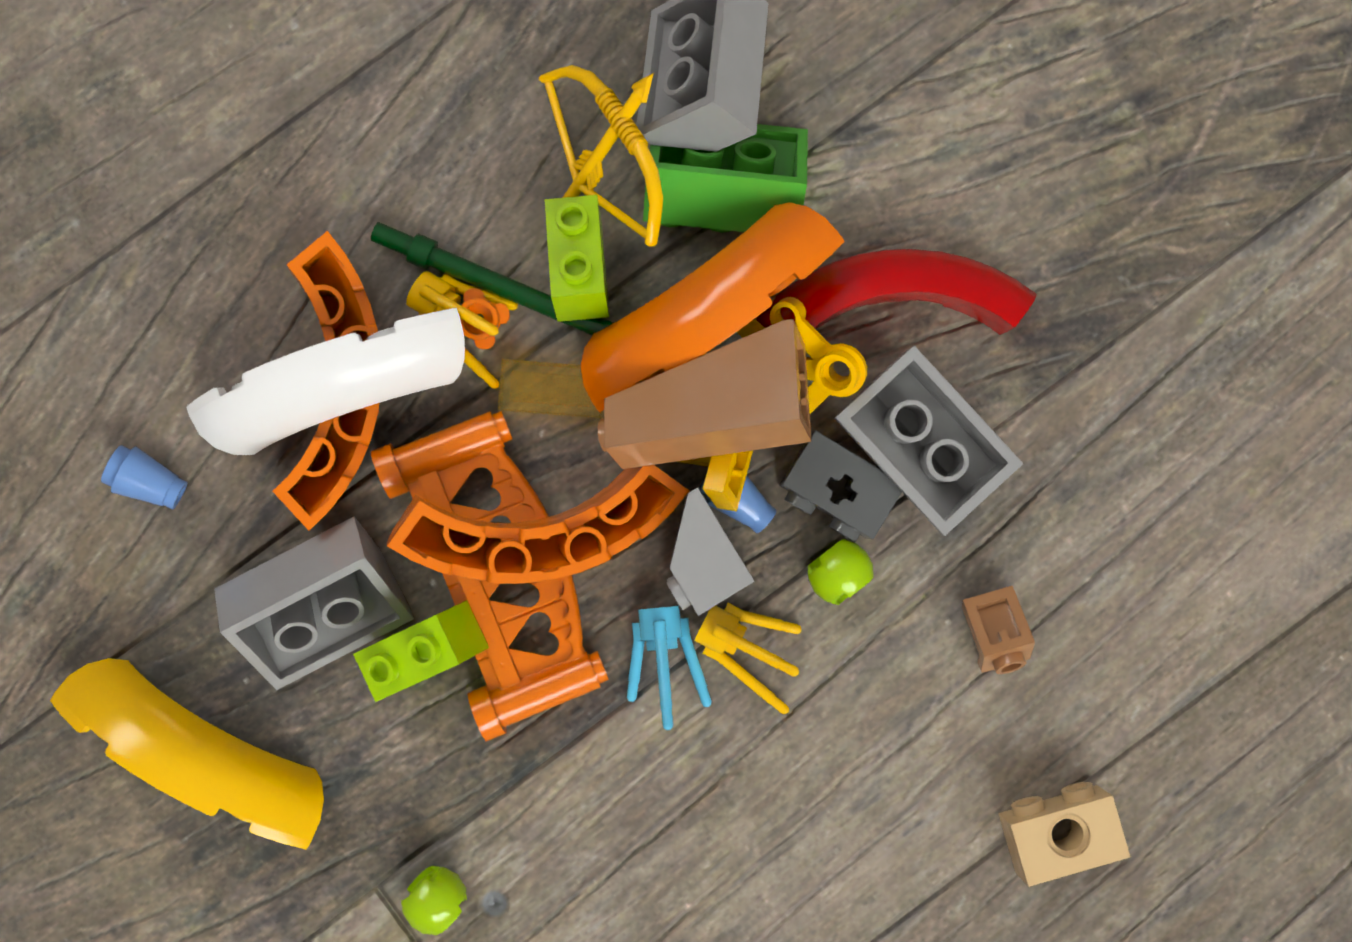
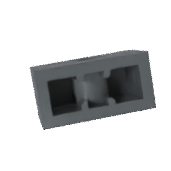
(870, 488)

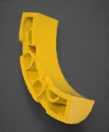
(189, 755)

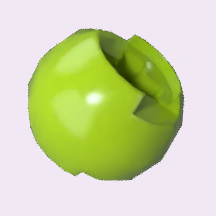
(840, 572)
(434, 900)

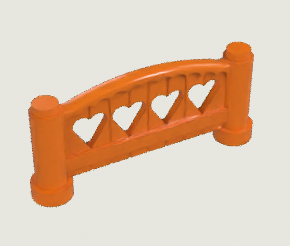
(515, 679)

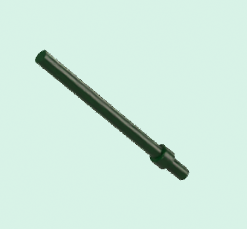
(425, 253)

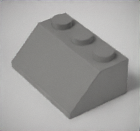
(704, 73)
(928, 440)
(311, 604)

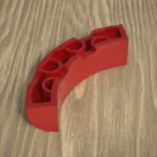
(908, 276)

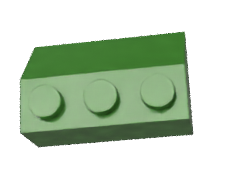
(732, 185)

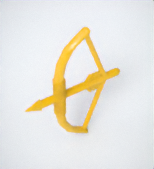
(621, 126)

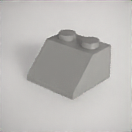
(704, 559)

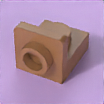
(999, 630)

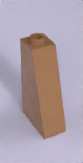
(714, 405)

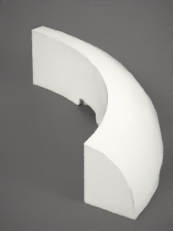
(331, 382)

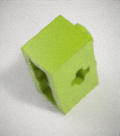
(576, 258)
(421, 651)

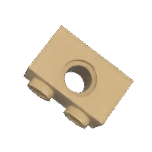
(1093, 840)

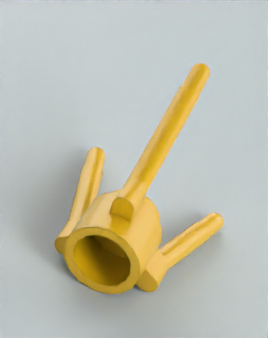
(437, 294)
(723, 633)

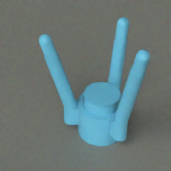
(660, 630)

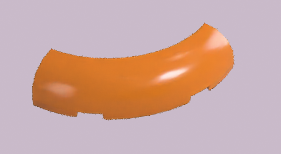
(709, 301)
(343, 440)
(539, 548)

